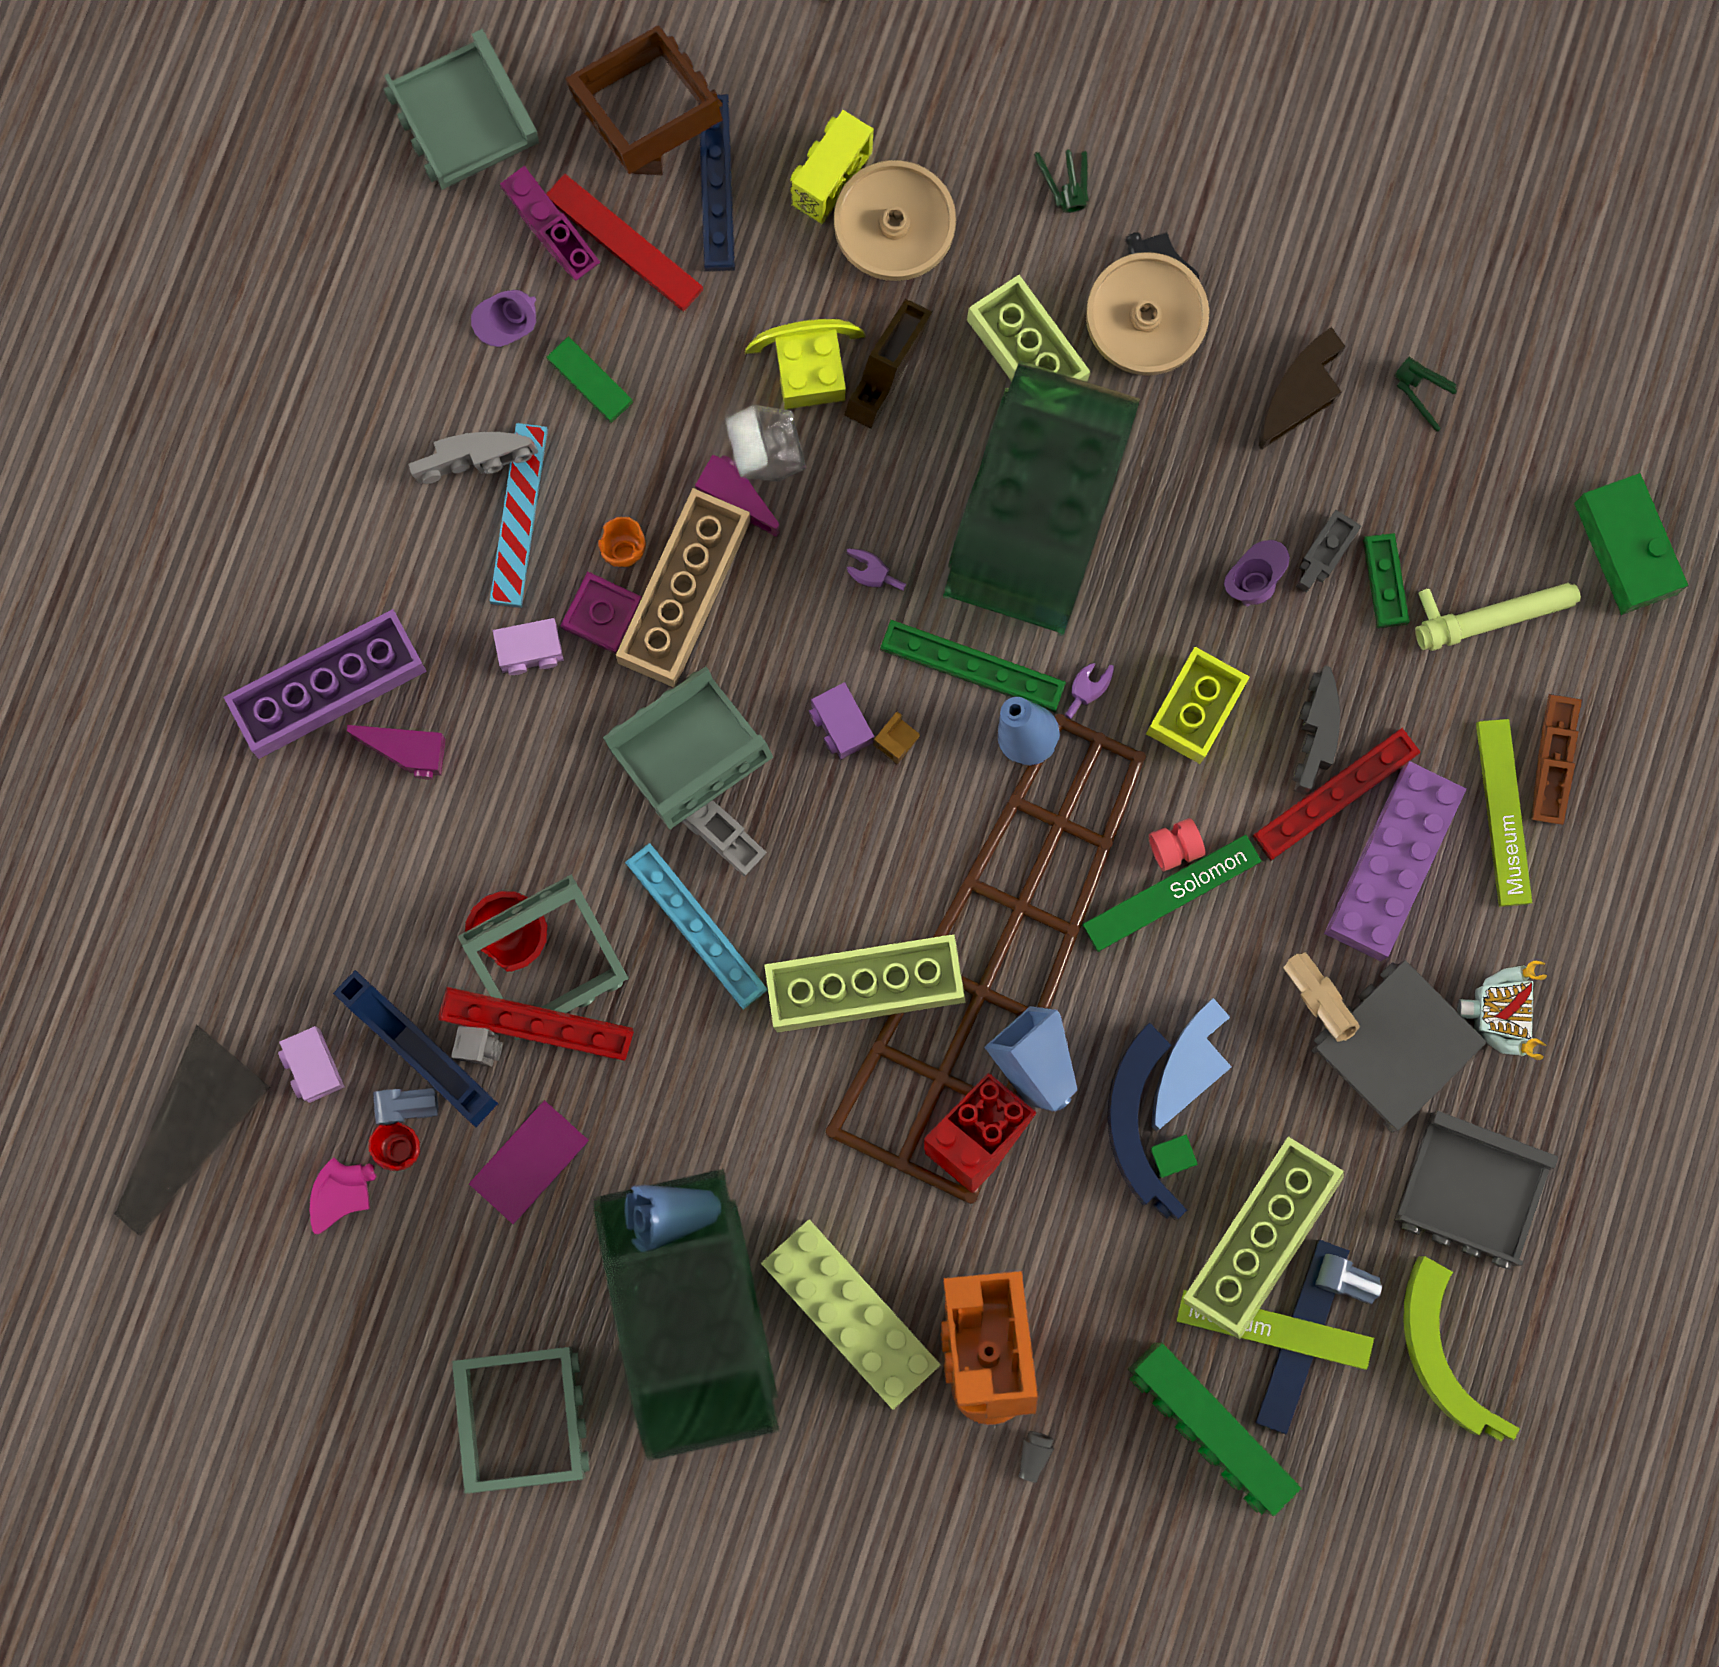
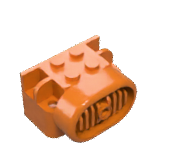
(988, 1347)

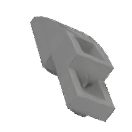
(484, 449)
(725, 837)

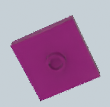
(601, 612)

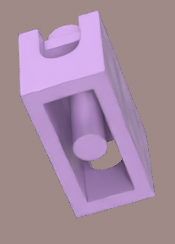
(528, 646)
(310, 1064)

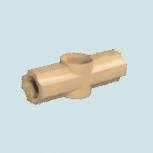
(1321, 997)

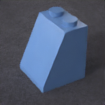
(1036, 1058)

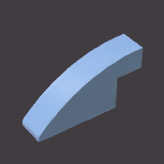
(1190, 1065)

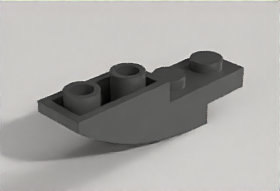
(1323, 720)

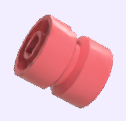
(1178, 844)

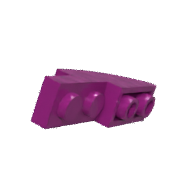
(549, 224)

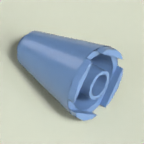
(1027, 731)
(668, 1213)

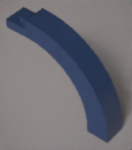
(415, 1048)
(1123, 1122)

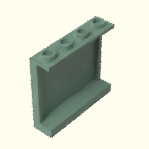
(462, 112)
(687, 747)

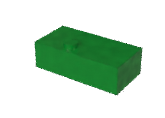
(1631, 543)

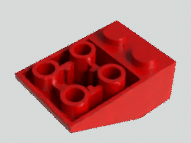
(978, 1132)

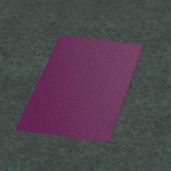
(528, 1162)

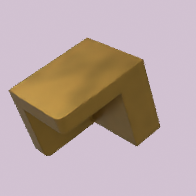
(896, 738)

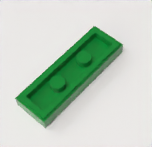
(589, 379)
(1386, 580)

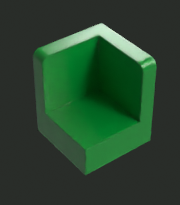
(1173, 1156)

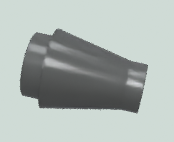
(1035, 1454)

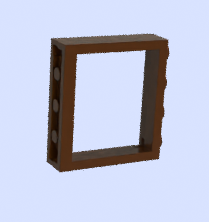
(625, 61)

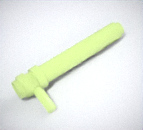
(1451, 628)

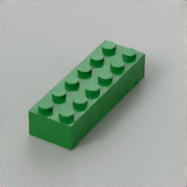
(1214, 1429)

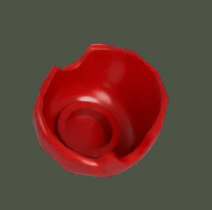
(394, 1146)

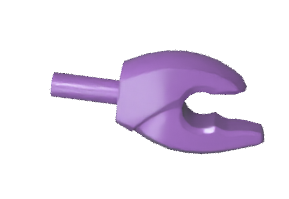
(876, 572)
(1086, 691)

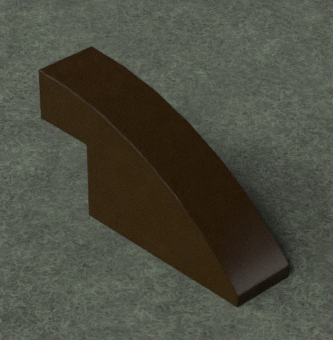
(887, 363)
(1303, 389)

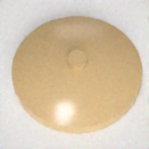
(894, 220)
(1147, 313)

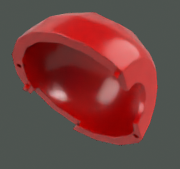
(517, 948)

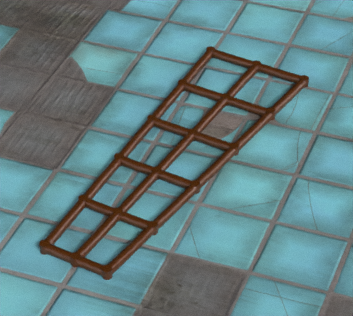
(981, 991)

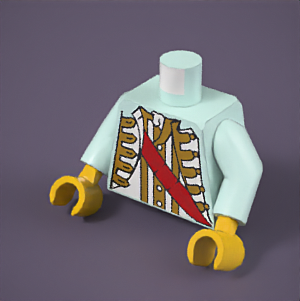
(1505, 1010)

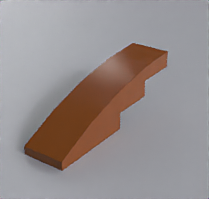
(1555, 759)

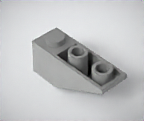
(477, 1046)

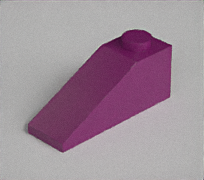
(723, 482)
(412, 750)

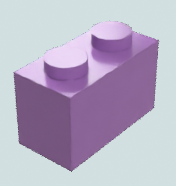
(841, 720)

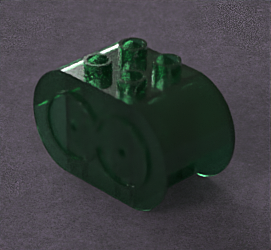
(1040, 496)
(689, 1328)

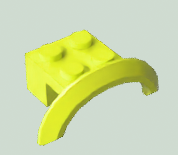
(808, 359)

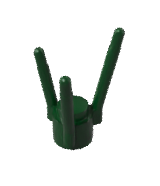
(1073, 196)
(1413, 374)

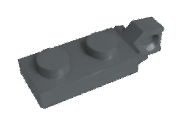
(1327, 549)

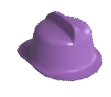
(504, 317)
(1257, 572)

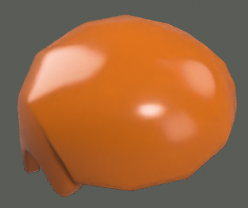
(622, 542)

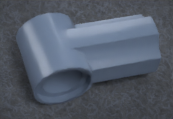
(397, 1105)
(1341, 1277)

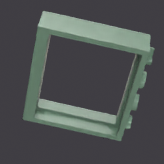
(528, 911)
(466, 1421)

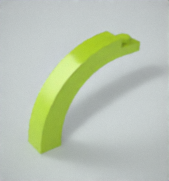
(1426, 1353)

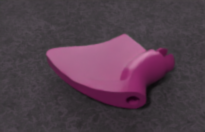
(339, 1192)

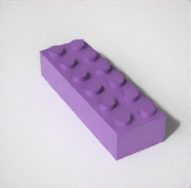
(324, 684)
(1395, 861)

